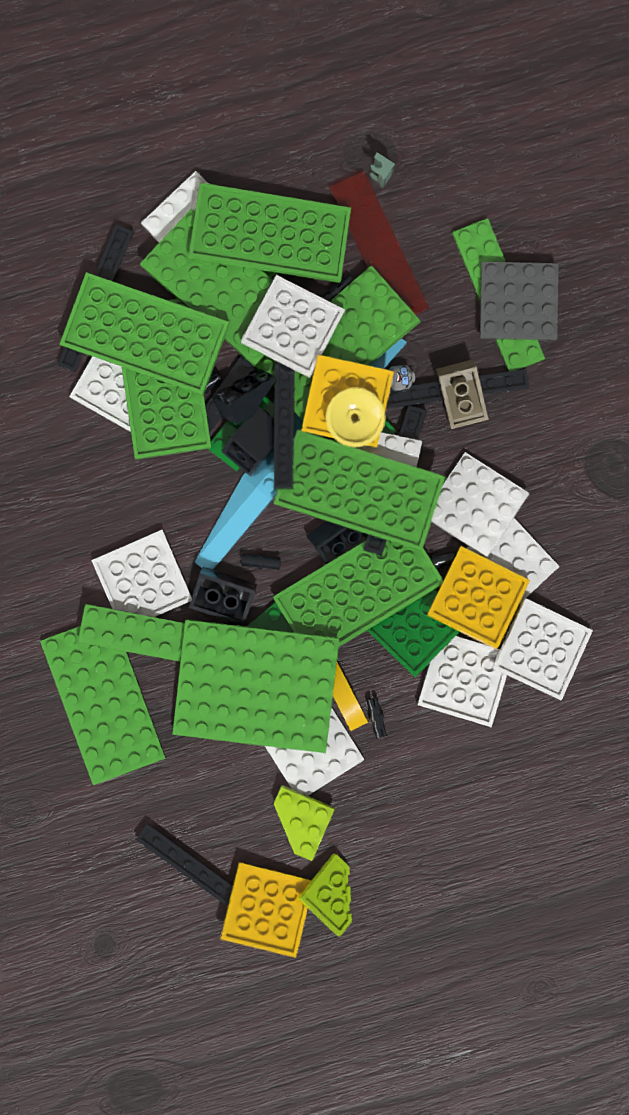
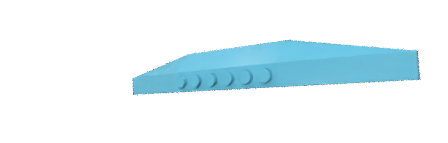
(255, 494)

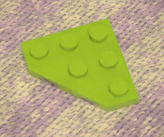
(302, 820)
(330, 895)

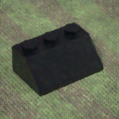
(334, 540)
(223, 596)

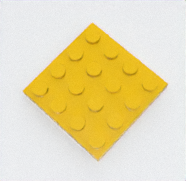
(335, 376)
(478, 597)
(266, 910)

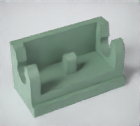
(383, 168)

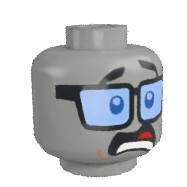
(402, 377)

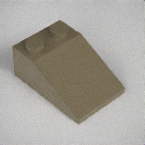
(462, 394)

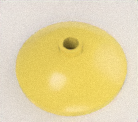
(369, 421)

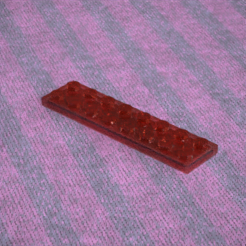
(376, 239)

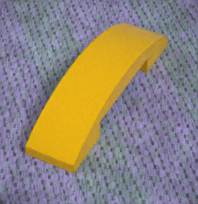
(347, 702)

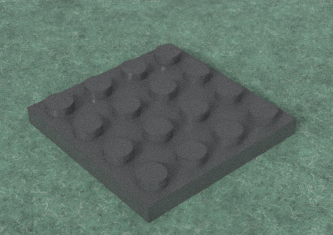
(519, 301)

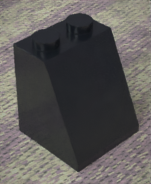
(252, 442)

